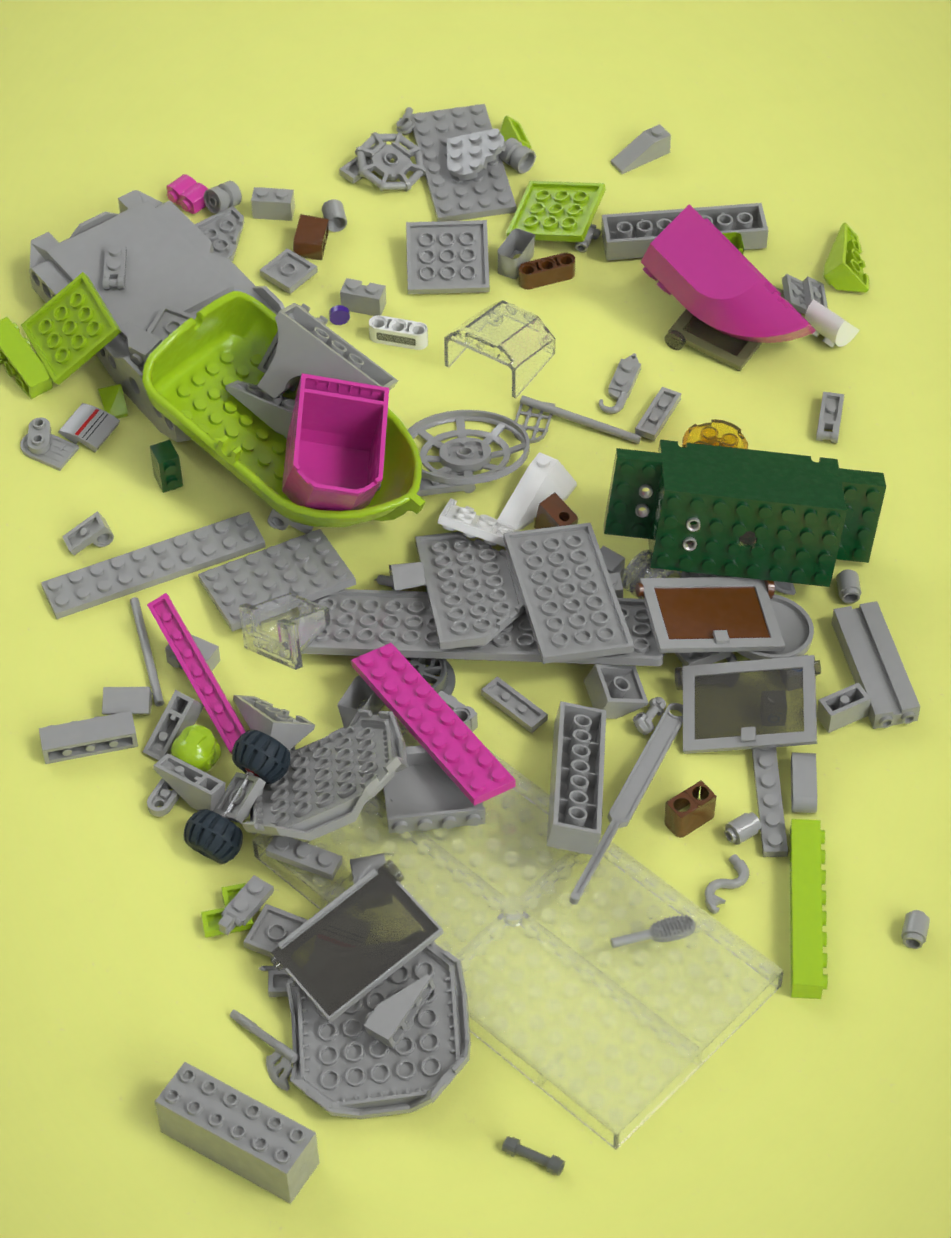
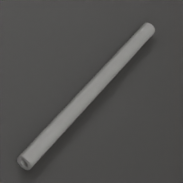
(580, 419)
(147, 653)

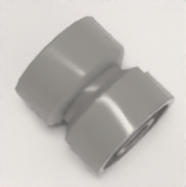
(518, 156)
(222, 197)

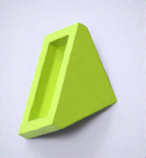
(513, 129)
(113, 400)

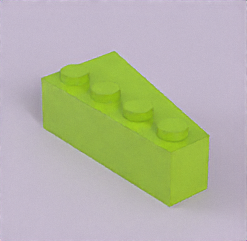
(22, 361)

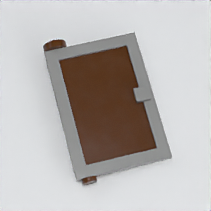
(711, 614)

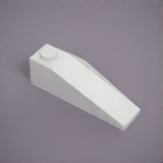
(539, 481)

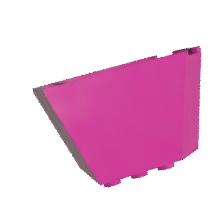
(335, 444)

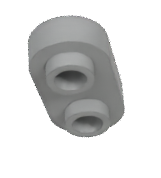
(39, 436)
(162, 797)

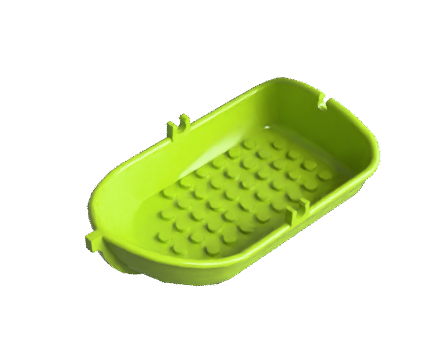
(188, 385)

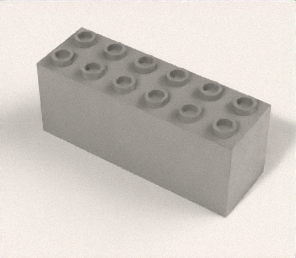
(237, 1132)

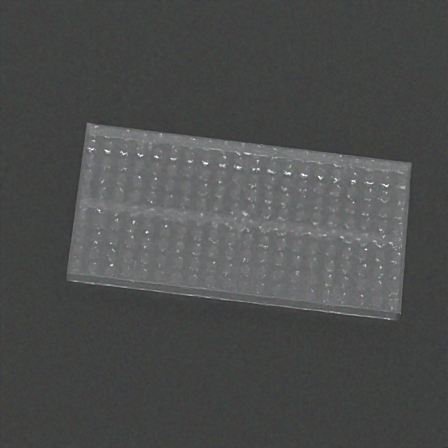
(543, 985)

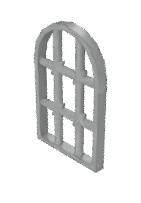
(535, 428)

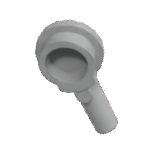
(405, 124)

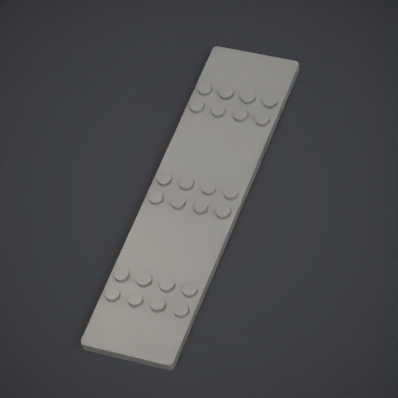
(379, 617)

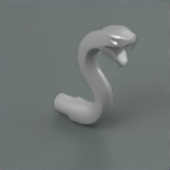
(743, 875)

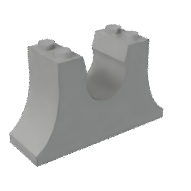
(316, 350)

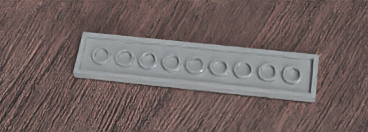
(152, 565)

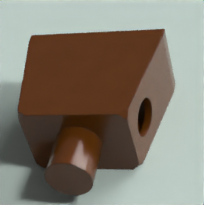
(554, 513)

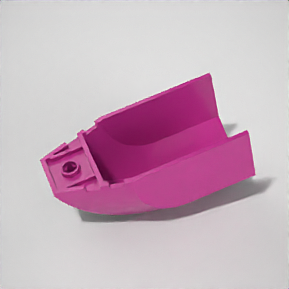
(720, 283)

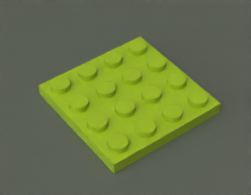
(558, 210)
(71, 328)

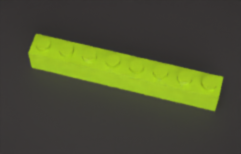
(806, 909)

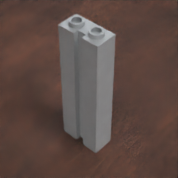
(876, 664)

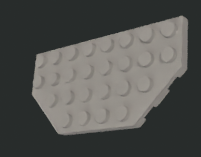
(468, 589)

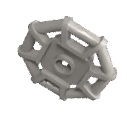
(390, 170)

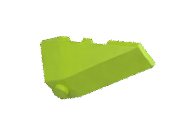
(844, 263)

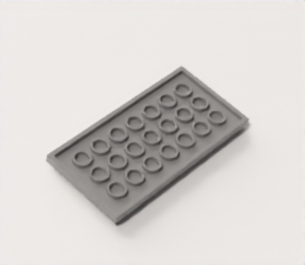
(451, 197)
(567, 593)

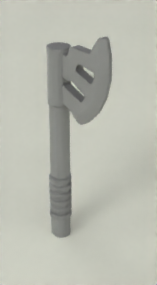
(281, 1049)

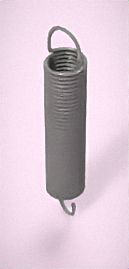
(385, 580)

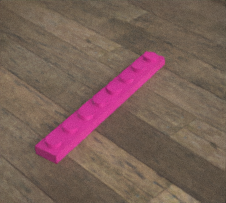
(197, 670)

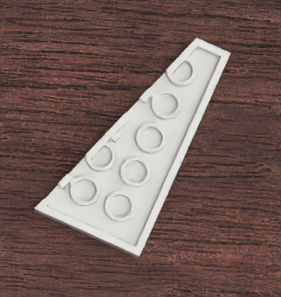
(472, 525)

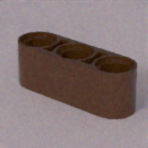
(547, 271)

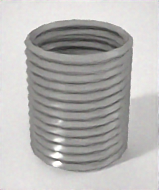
(335, 213)

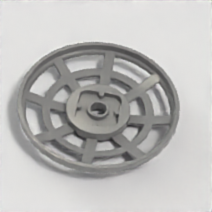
(469, 453)

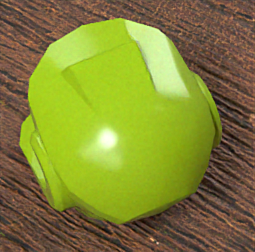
(197, 747)

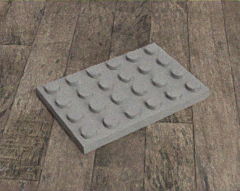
(298, 566)

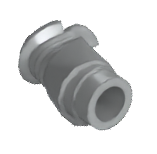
(592, 233)

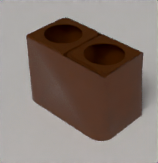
(311, 237)
(686, 822)

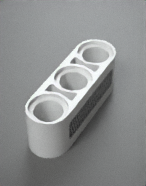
(398, 332)

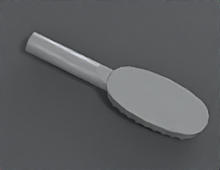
(662, 931)

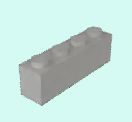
(88, 737)

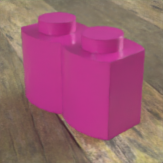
(187, 193)

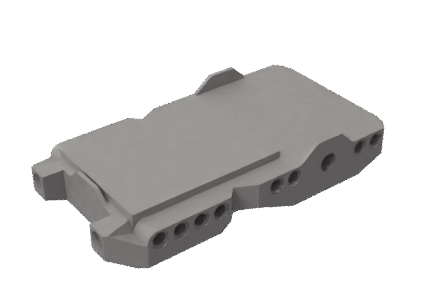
(165, 265)

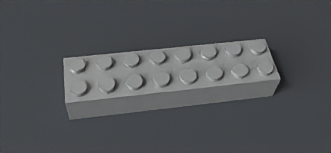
(631, 233)
(577, 779)

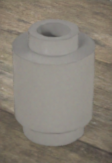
(848, 586)
(742, 828)
(915, 929)

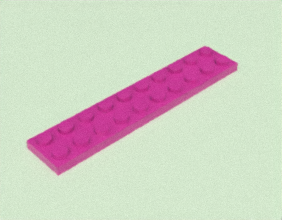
(433, 724)

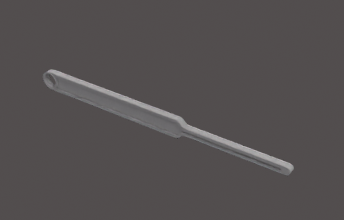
(633, 790)

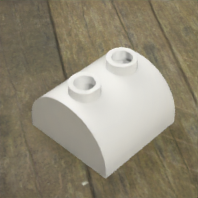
(829, 325)

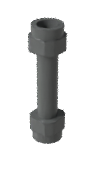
(512, 1147)

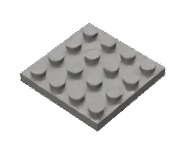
(447, 257)

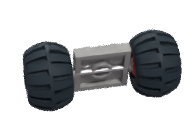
(264, 763)

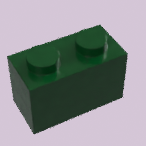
(166, 466)

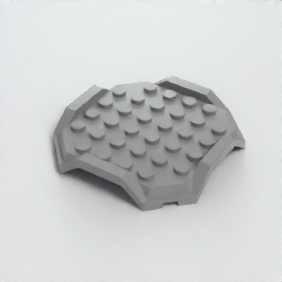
(331, 779)
(365, 1078)

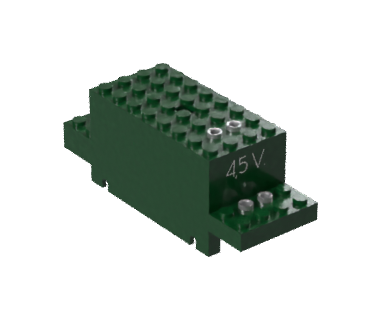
(744, 511)

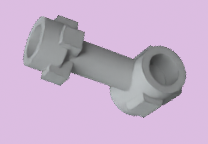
(643, 720)

